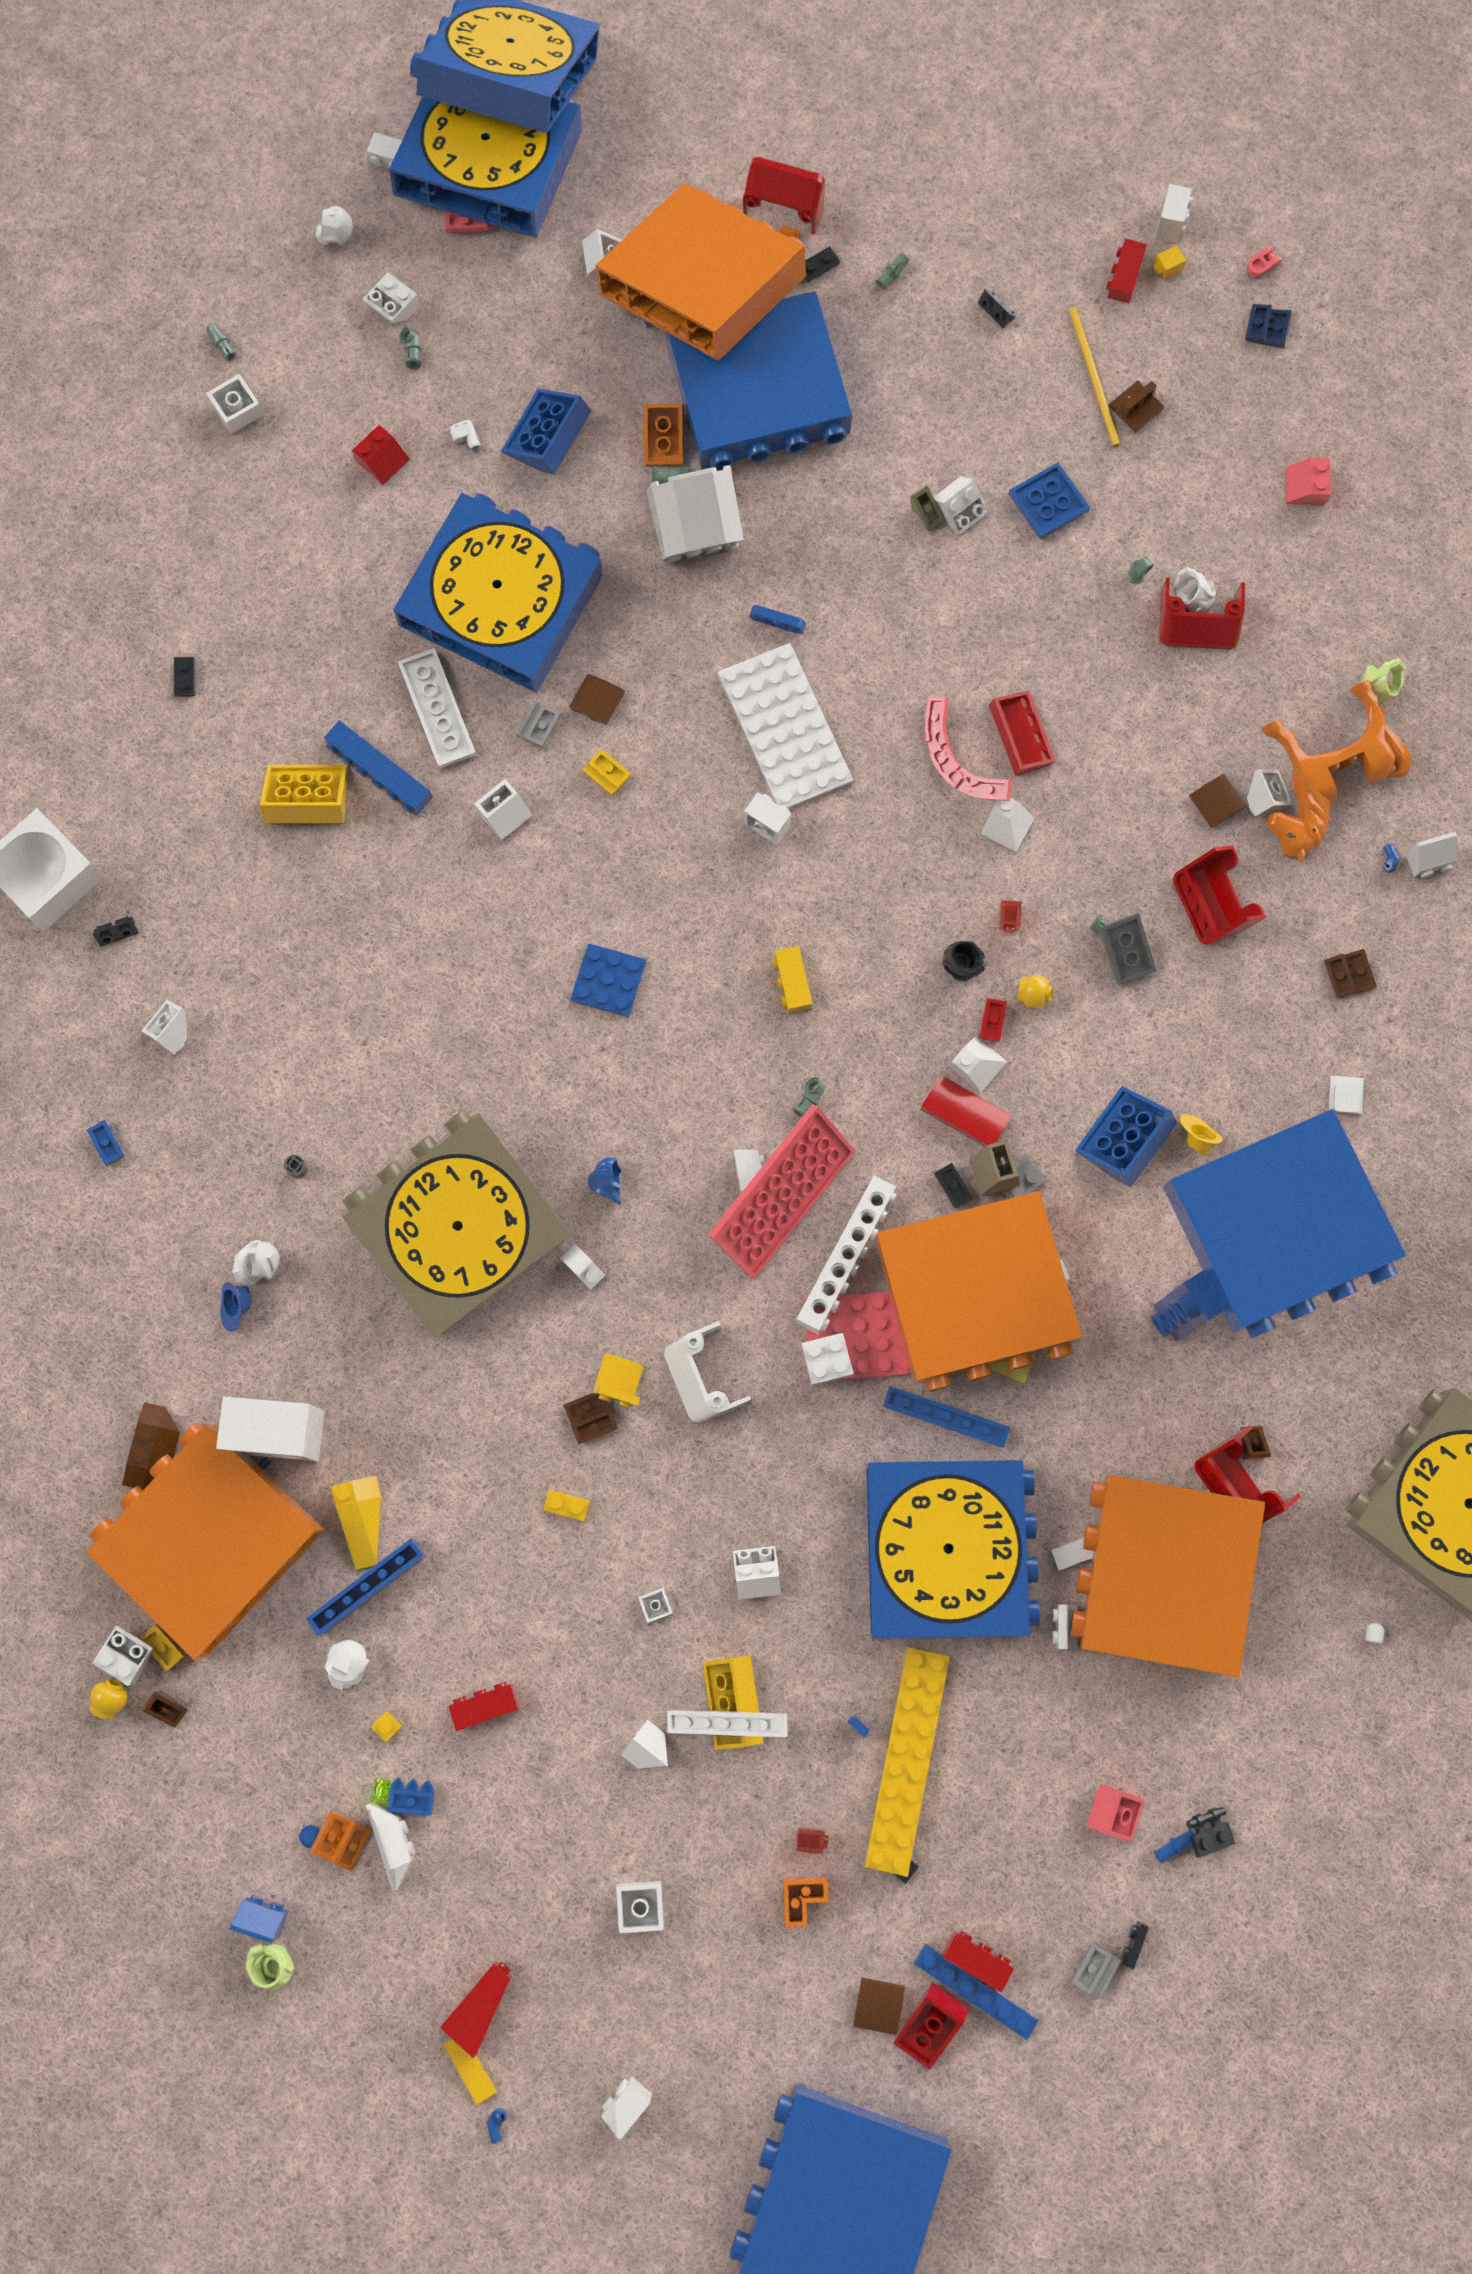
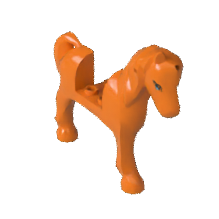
(1312, 778)

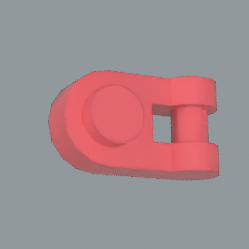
(1259, 266)

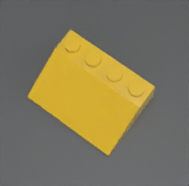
(304, 794)

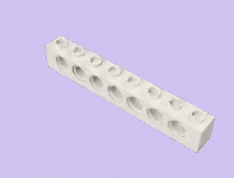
(876, 1189)

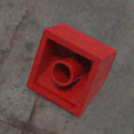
(380, 454)

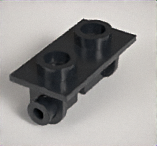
(993, 306)
(122, 929)

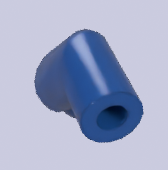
(1392, 858)
(493, 2124)

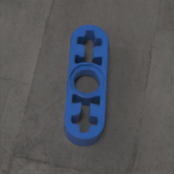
(776, 618)

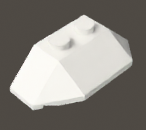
(392, 1843)

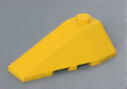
(359, 1514)

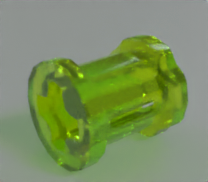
(381, 1790)

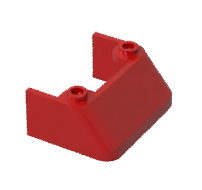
(785, 187)
(1200, 629)
(1226, 1476)

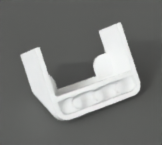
(697, 1402)

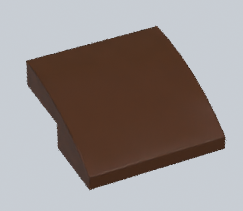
(597, 699)
(1217, 800)
(1350, 973)
(590, 1417)
(879, 2006)

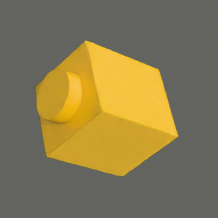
(1169, 262)

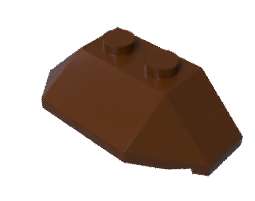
(153, 1438)

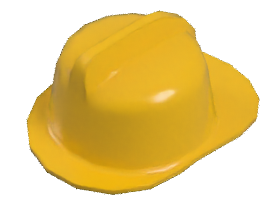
(1200, 1135)

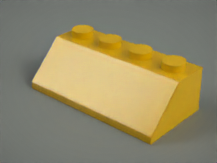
(731, 1689)

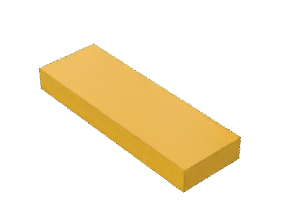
(470, 2072)

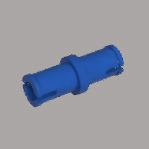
(1174, 1847)

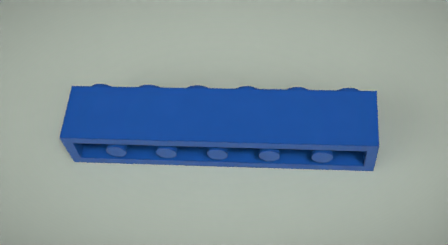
(377, 767)
(366, 1587)

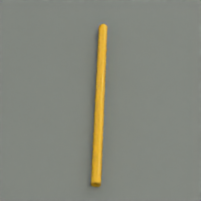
(1094, 377)

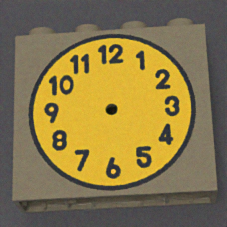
(454, 1222)
(1424, 1500)

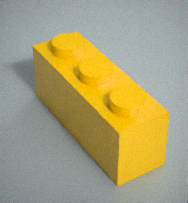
(792, 980)

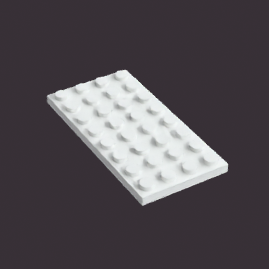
(785, 727)

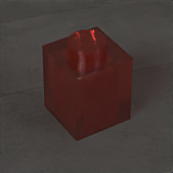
(1009, 916)
(811, 1840)

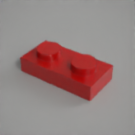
(993, 1020)

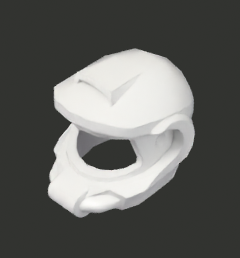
(334, 226)
(1200, 596)
(264, 1261)
(346, 1664)

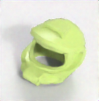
(1378, 679)
(269, 1966)

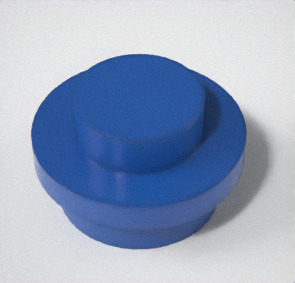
(308, 1835)

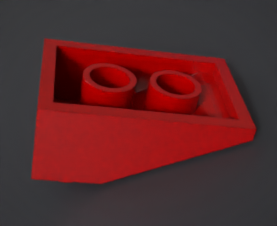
(931, 2026)

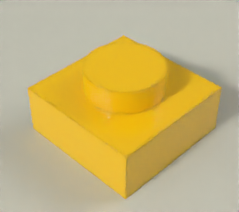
(386, 1726)

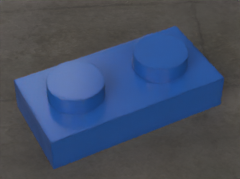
(105, 1142)

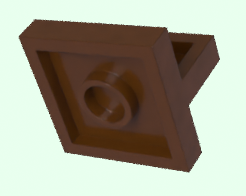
(1137, 405)

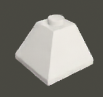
(1268, 793)
(1008, 824)
(168, 1027)
(978, 1063)

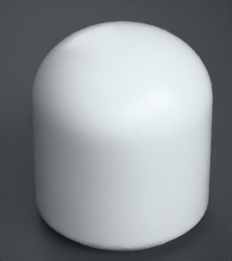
(1375, 1633)

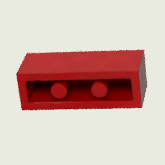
(1126, 270)
(483, 1706)
(978, 1960)

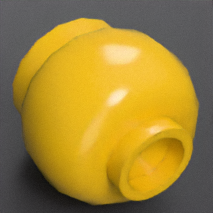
(1035, 991)
(108, 1699)

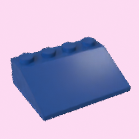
(547, 429)
(1127, 1135)

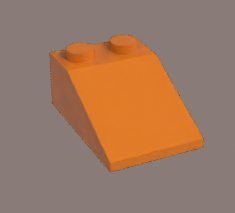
(663, 434)

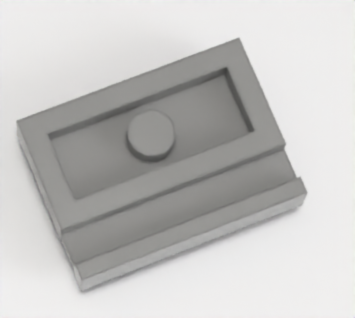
(538, 724)
(1029, 1178)
(1095, 1971)

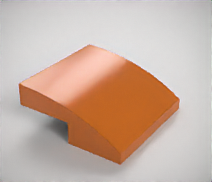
(340, 1840)

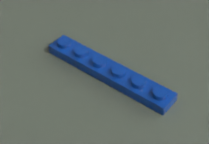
(946, 1417)
(976, 1992)

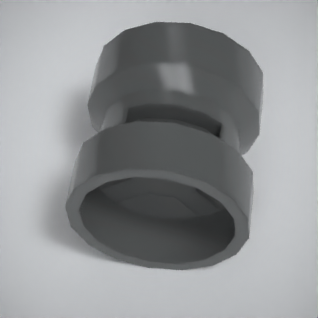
(298, 1169)

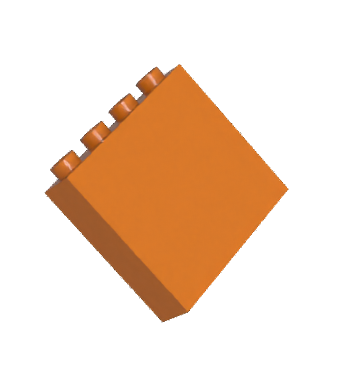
(701, 270)
(978, 1290)
(202, 1540)
(1168, 1574)

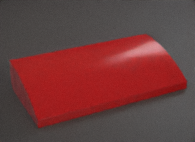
(1021, 732)
(965, 1112)

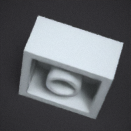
(655, 1605)

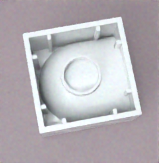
(43, 870)
(271, 1428)

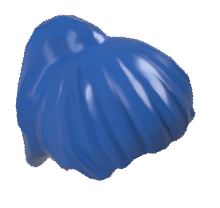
(606, 1180)

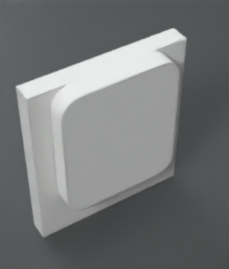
(1346, 1094)

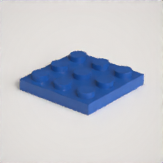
(1049, 500)
(608, 980)

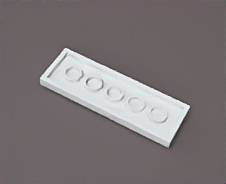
(437, 708)

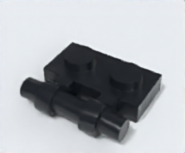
(1211, 1839)

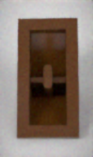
(1255, 1444)
(164, 1708)

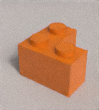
(800, 1891)

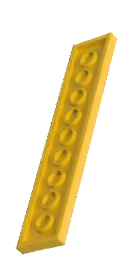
(907, 1762)

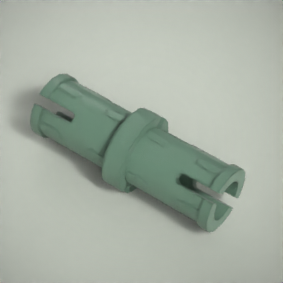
(899, 263)
(221, 341)

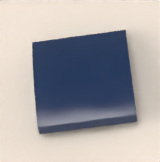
(1268, 326)

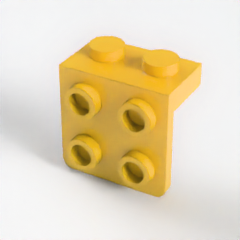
(618, 1380)

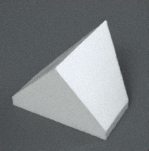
(647, 1748)

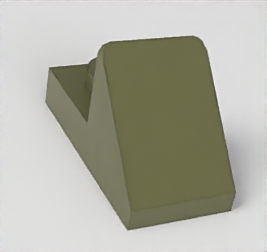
(926, 507)

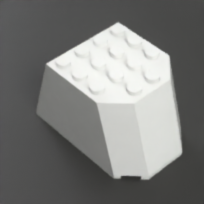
(695, 513)

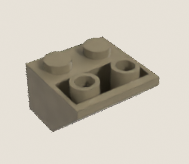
(995, 1169)

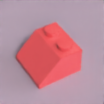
(1308, 482)
(1115, 1813)

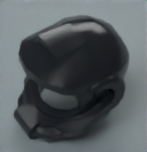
(963, 960)

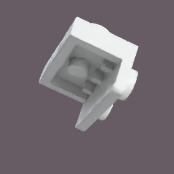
(1061, 1636)

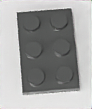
(1127, 948)

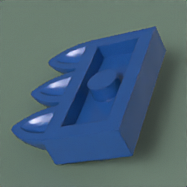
(411, 1799)

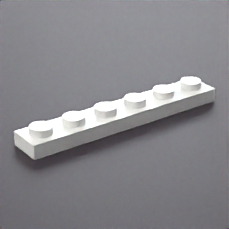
(727, 1723)

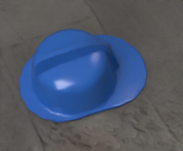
(233, 1304)

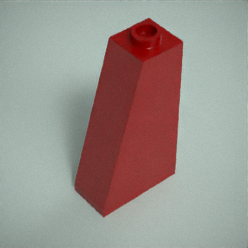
(474, 2014)

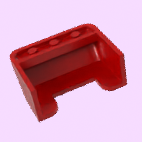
(1211, 897)

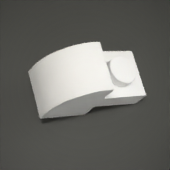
(582, 1266)

